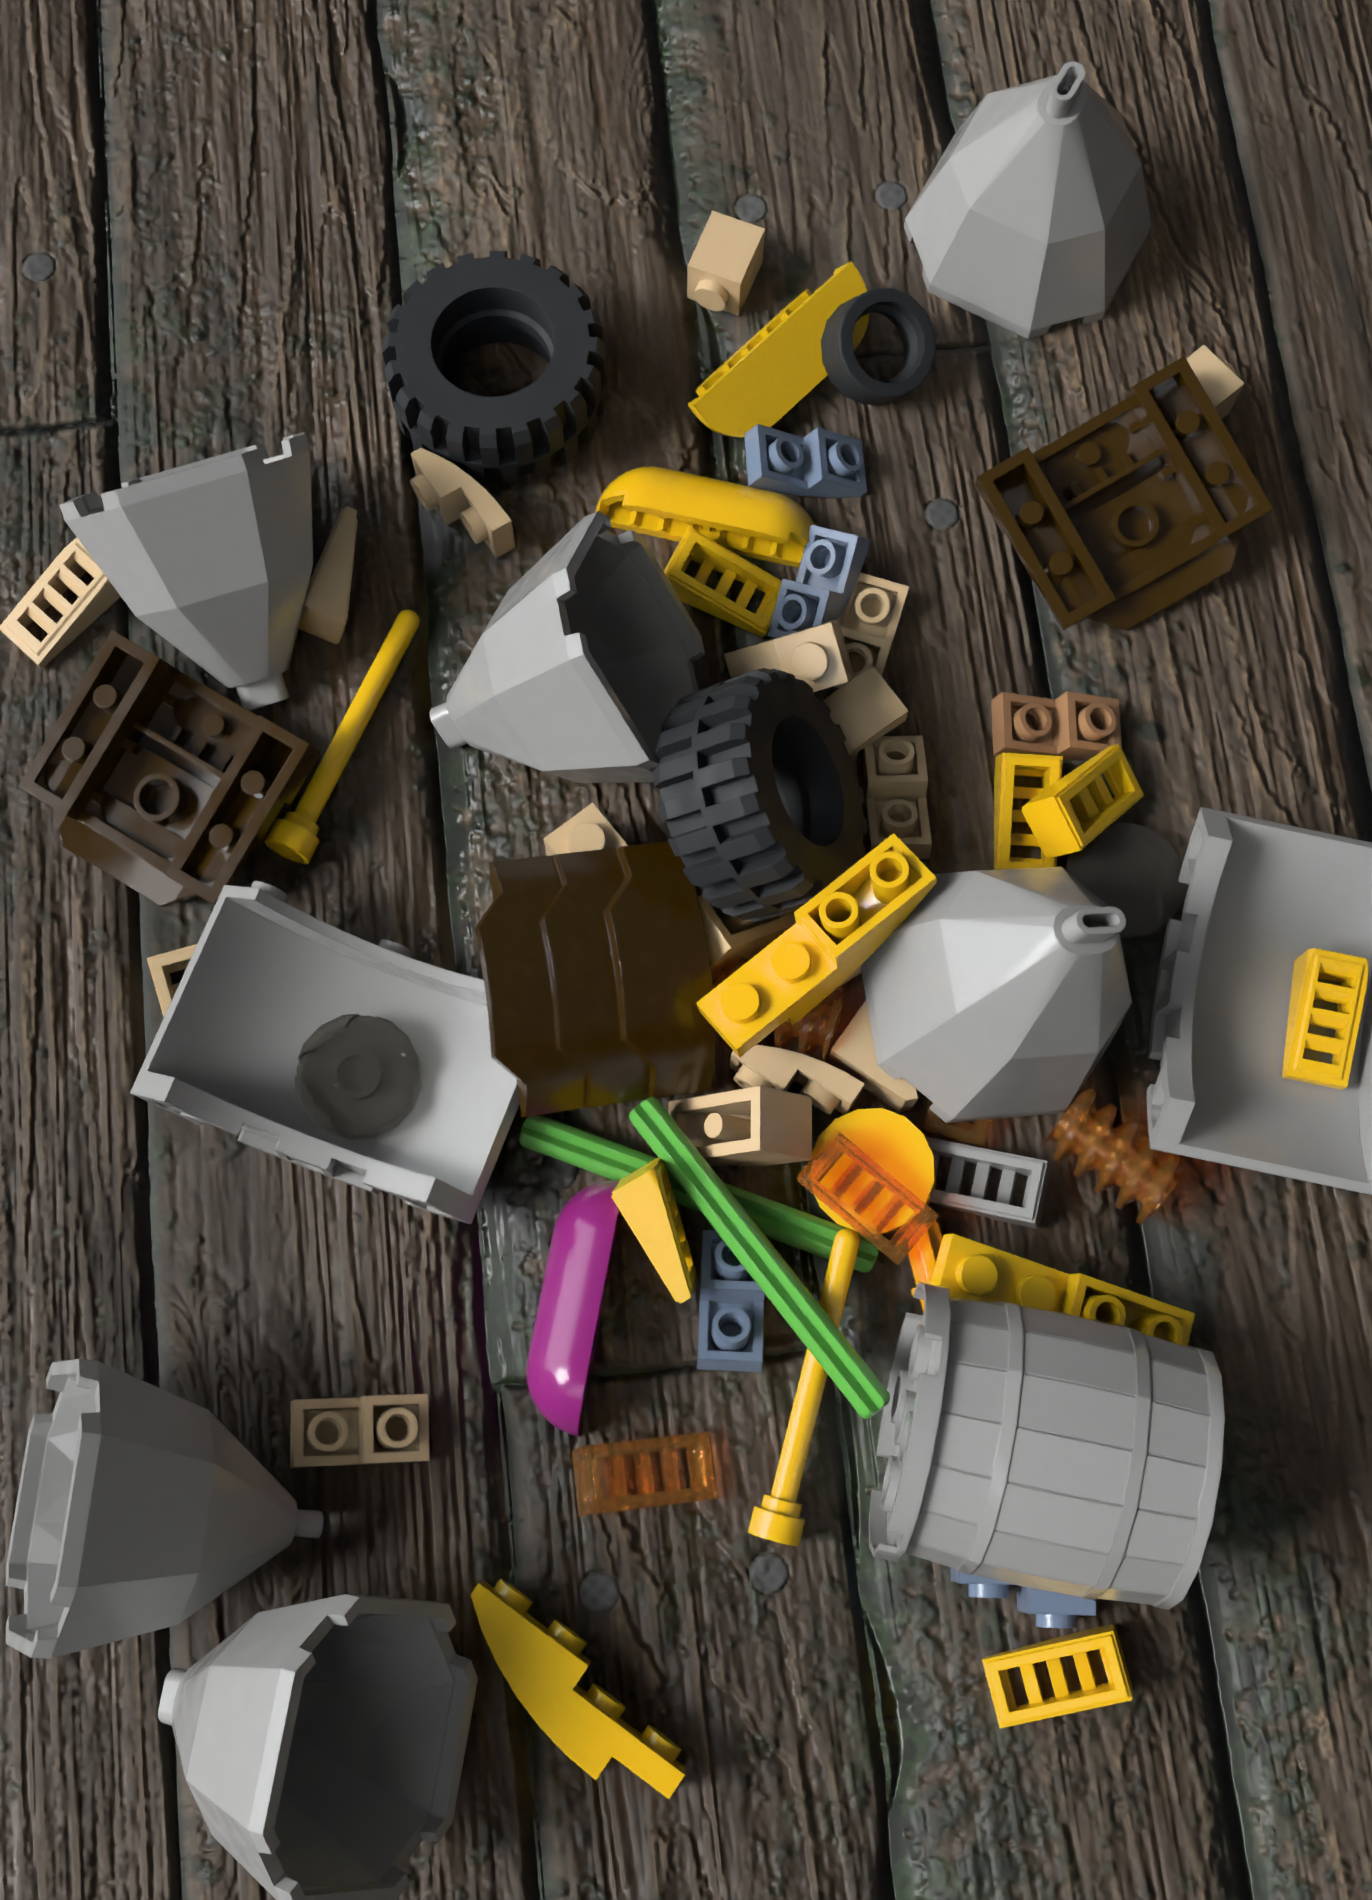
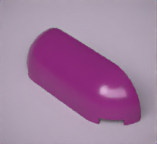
(572, 1305)

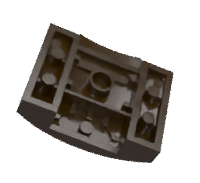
(1129, 504)
(163, 776)
(597, 978)

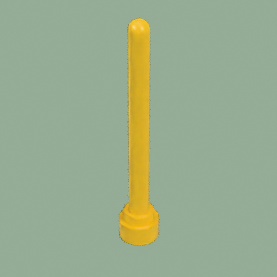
(296, 833)
(779, 1513)

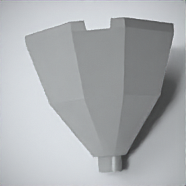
(1033, 207)
(213, 559)
(578, 662)
(999, 992)
(134, 1513)
(327, 1741)

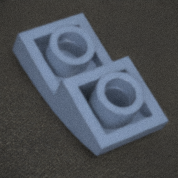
(810, 466)
(823, 582)
(728, 1311)
(1051, 1608)

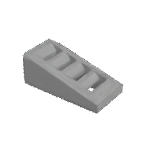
(1033, 1203)

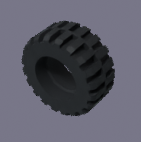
(486, 304)
(759, 794)

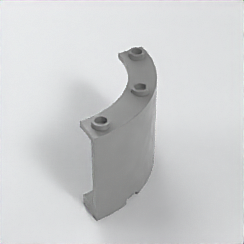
(265, 986)
(1224, 997)

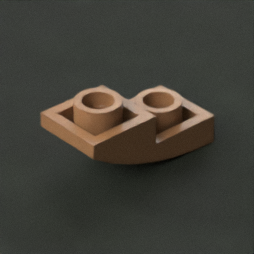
(1068, 727)

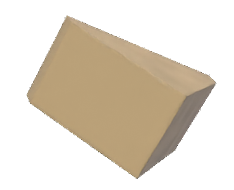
(856, 1056)

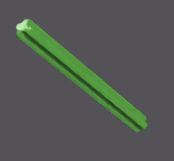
(617, 1161)
(760, 1259)

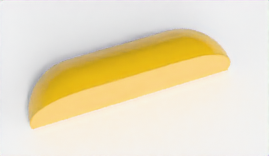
(778, 361)
(733, 515)

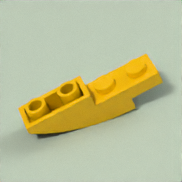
(823, 947)
(994, 1275)
(543, 1673)

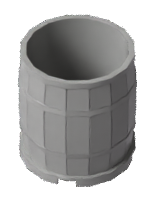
(1048, 1451)

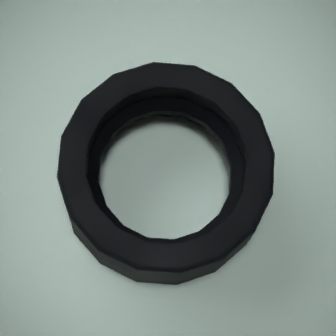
(915, 332)

